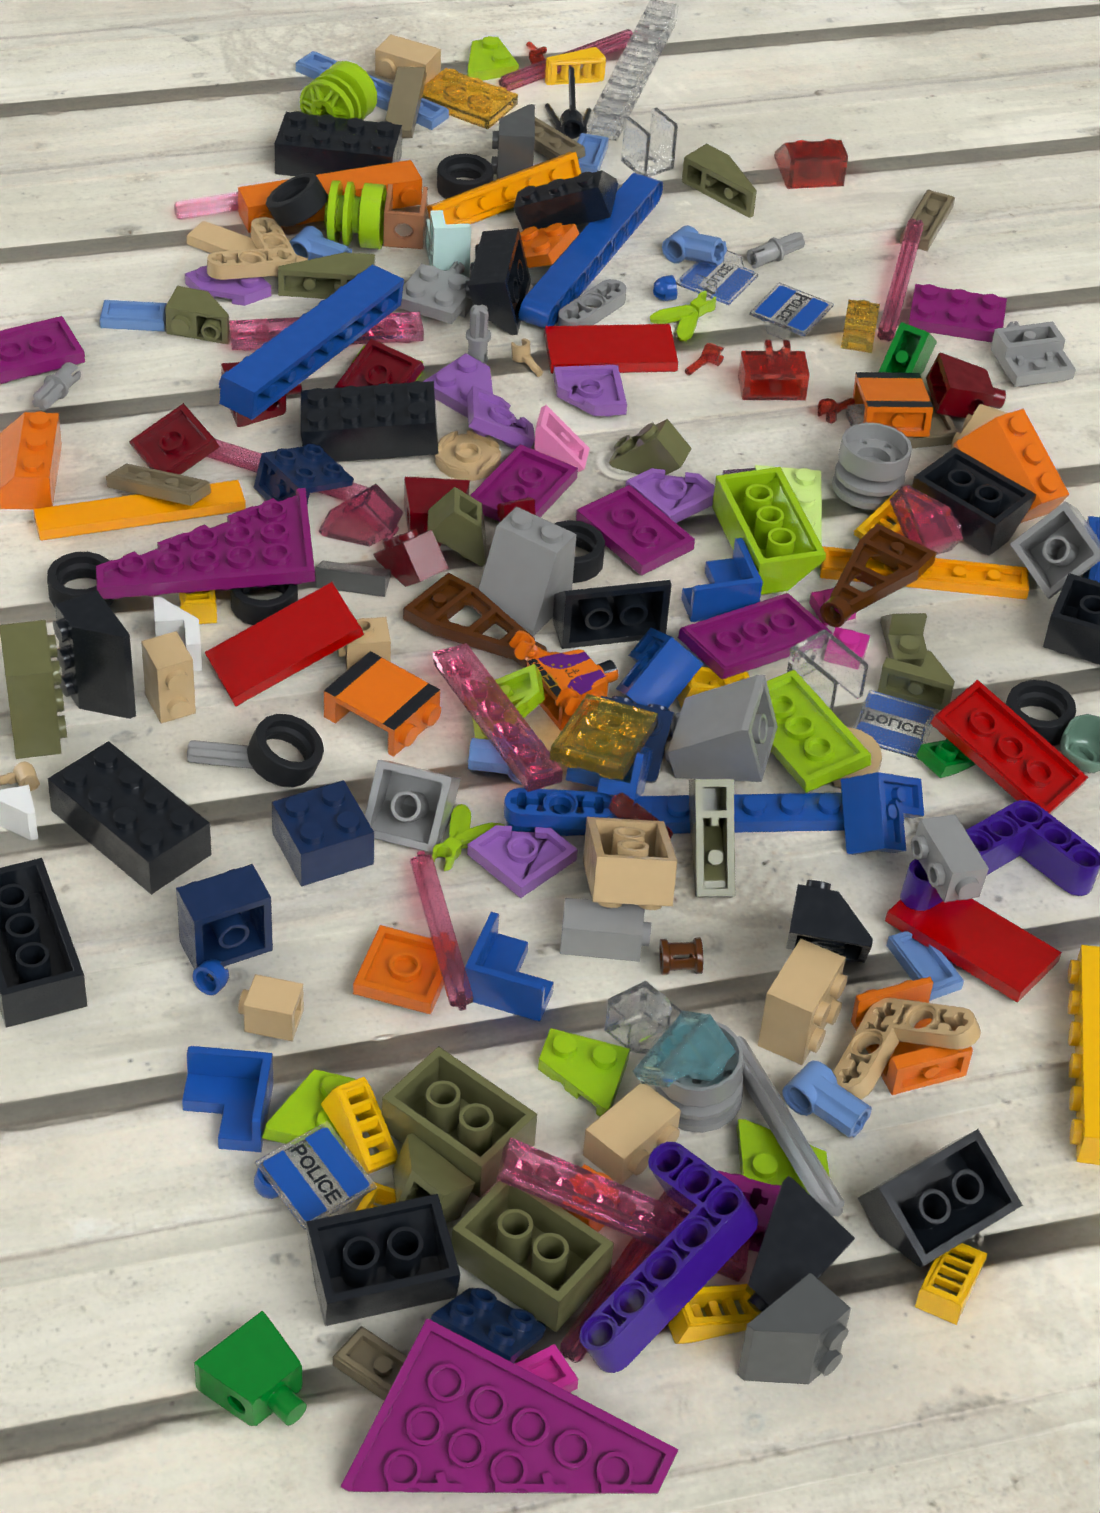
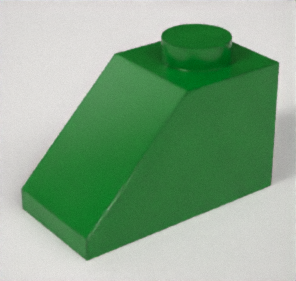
(908, 350)

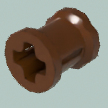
(693, 962)

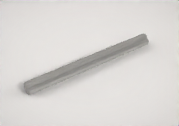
(789, 1134)

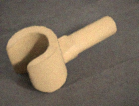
(522, 354)
(23, 775)

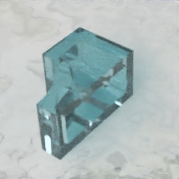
(689, 1049)

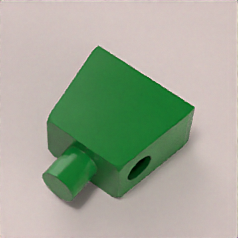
(253, 1374)

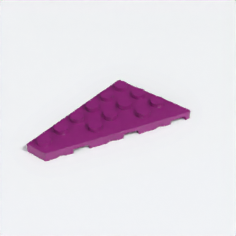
(249, 550)
(489, 1426)

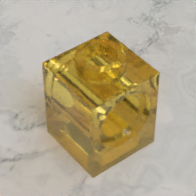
(860, 325)

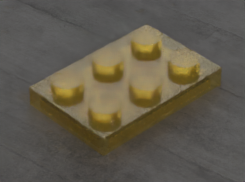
(469, 98)
(603, 737)

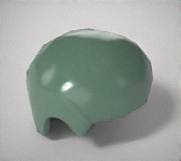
(1082, 742)

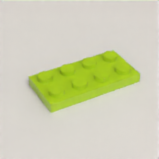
(810, 736)

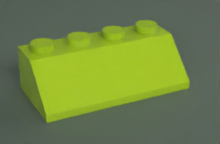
(772, 524)

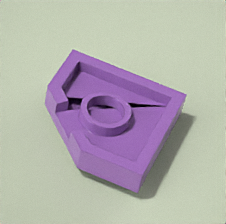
(241, 291)
(456, 380)
(592, 388)
(491, 417)
(673, 494)
(522, 858)

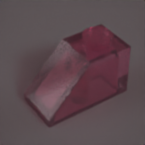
(363, 518)
(926, 520)

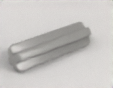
(218, 754)

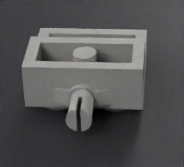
(437, 293)
(1032, 353)

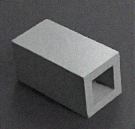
(949, 858)
(603, 931)

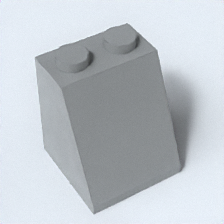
(527, 567)
(724, 733)

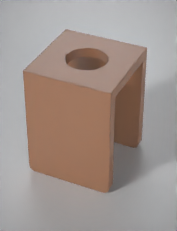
(416, 221)

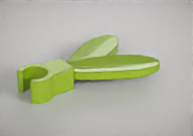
(686, 314)
(459, 835)

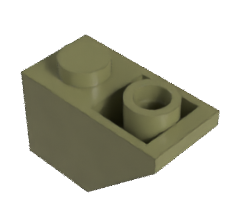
(196, 316)
(653, 447)
(460, 525)
(424, 1172)

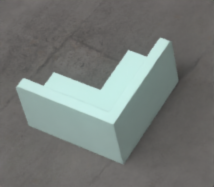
(447, 242)

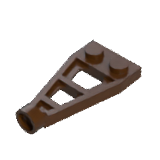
(884, 546)
(445, 599)

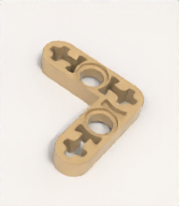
(271, 251)
(950, 1028)

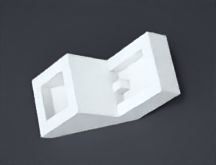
(171, 619)
(18, 811)

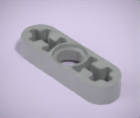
(607, 296)

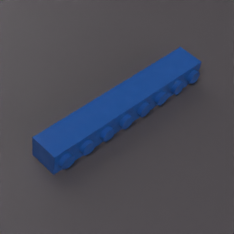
(310, 342)

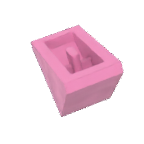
(558, 440)

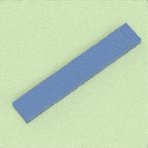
(429, 114)

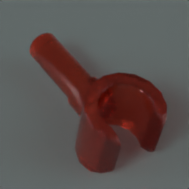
(535, 53)
(710, 354)
(831, 408)

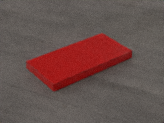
(628, 346)
(284, 643)
(1008, 748)
(980, 943)

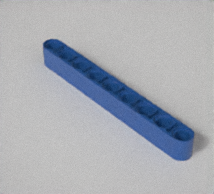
(590, 252)

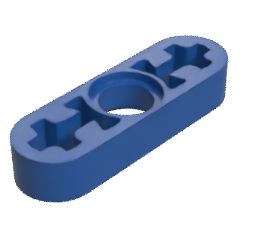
(548, 797)

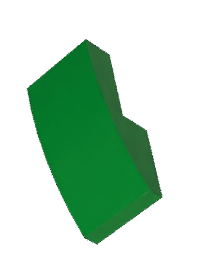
(943, 758)

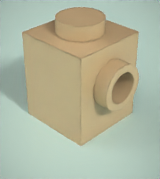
(375, 639)
(272, 1007)

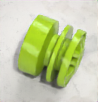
(340, 91)
(356, 214)

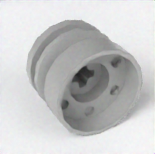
(871, 464)
(709, 1103)

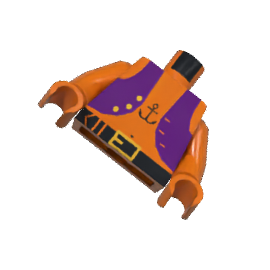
(564, 676)

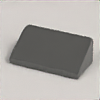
(353, 578)

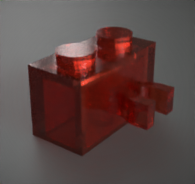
(773, 374)

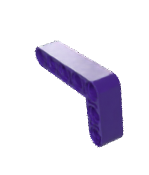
(1013, 832)
(680, 1264)

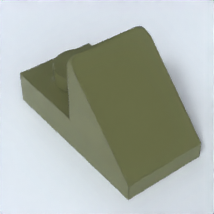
(905, 637)
(923, 685)

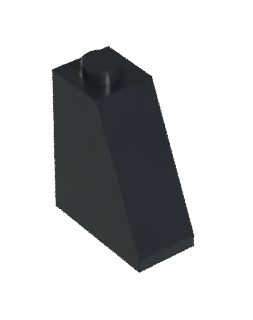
(796, 1242)

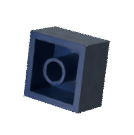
(322, 833)
(225, 917)

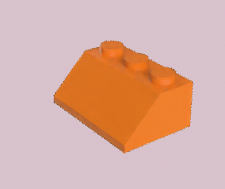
(1016, 451)
(30, 461)

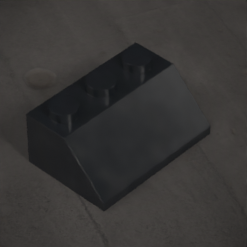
(567, 201)
(500, 277)
(979, 498)
(610, 613)
(95, 656)
(827, 921)
(941, 1200)
(382, 1259)

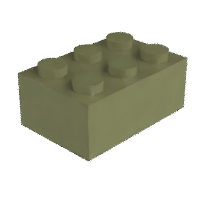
(31, 688)
(458, 1116)
(532, 1253)

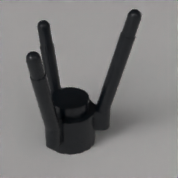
(571, 120)

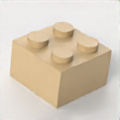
(802, 1002)

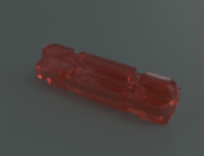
(623, 806)

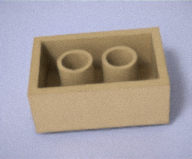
(629, 862)

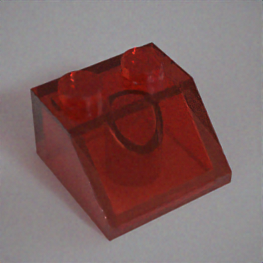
(812, 163)

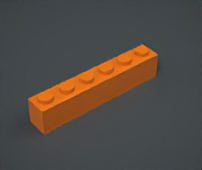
(402, 174)

